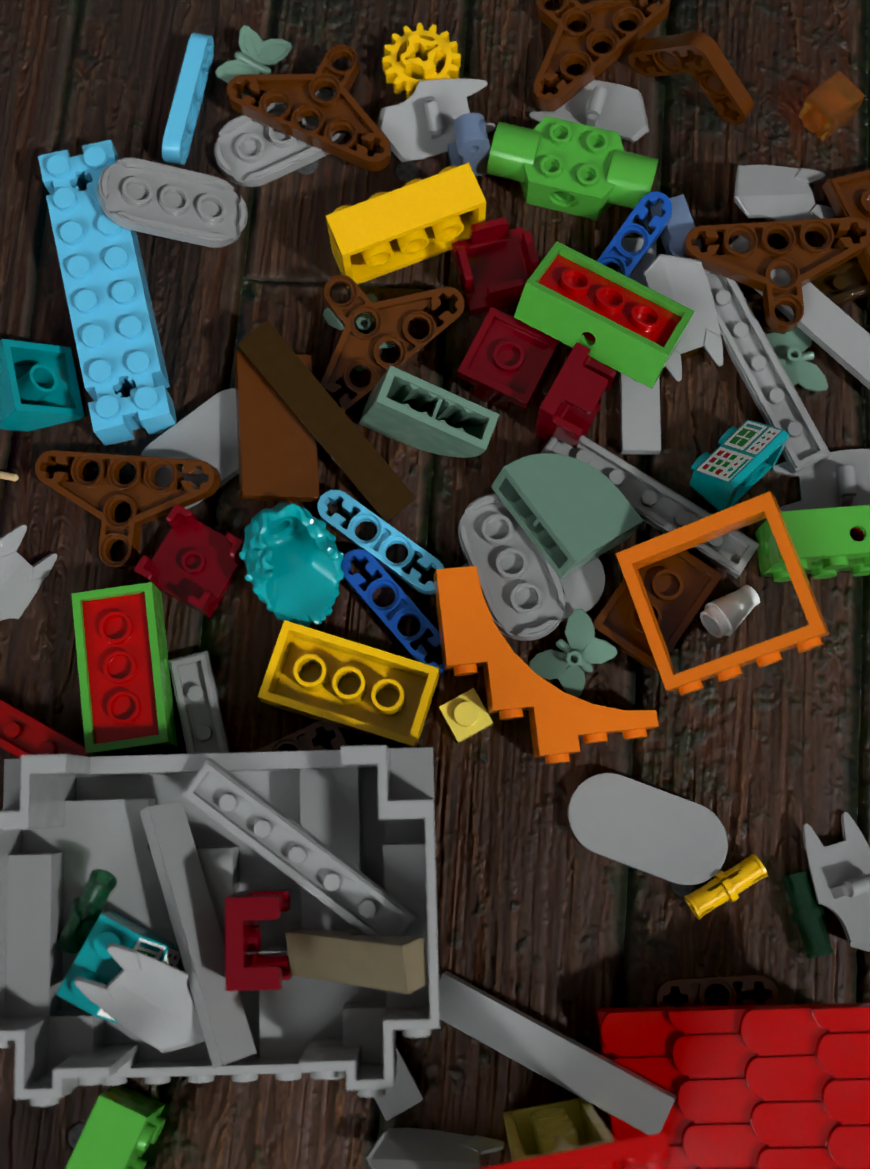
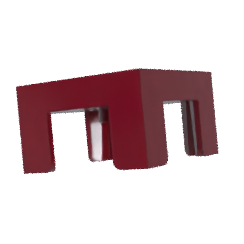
(193, 562)
(243, 940)

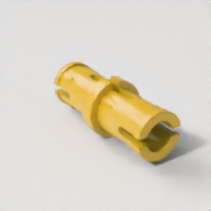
(726, 886)

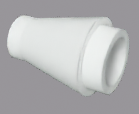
(727, 612)

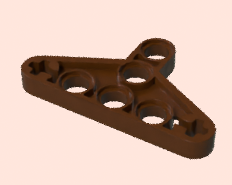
(576, 47)
(300, 98)
(797, 258)
(391, 321)
(143, 494)

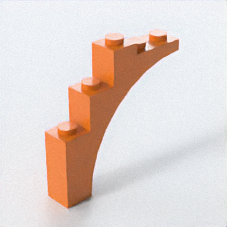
(555, 717)

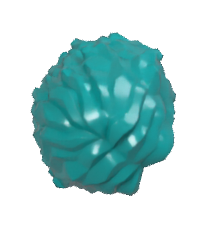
(292, 563)

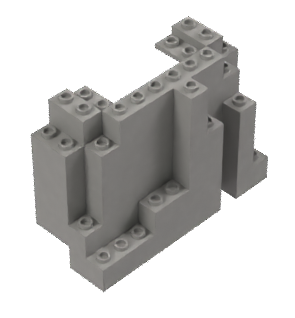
(84, 815)

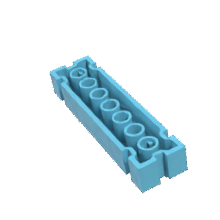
(106, 300)

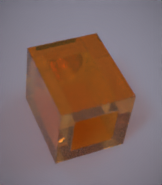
(831, 106)

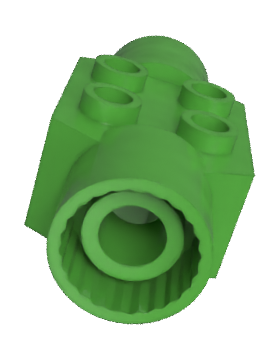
(571, 166)

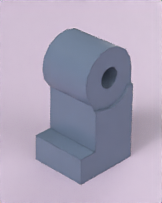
(471, 143)
(677, 228)

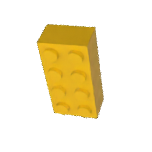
(405, 223)
(349, 685)

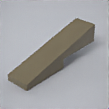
(358, 959)

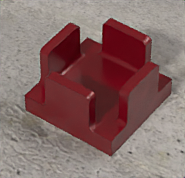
(494, 265)
(507, 361)
(574, 397)

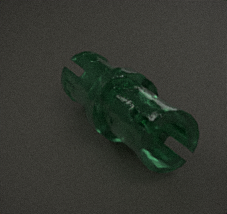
(96, 892)
(807, 914)

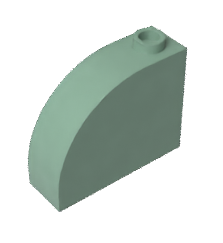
(427, 416)
(566, 508)

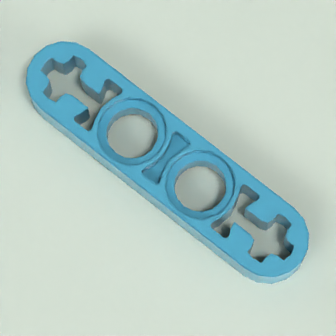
(187, 99)
(384, 538)

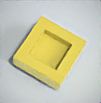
(465, 715)

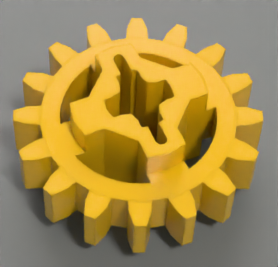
(422, 59)

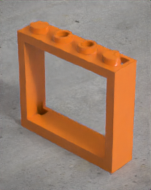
(700, 532)

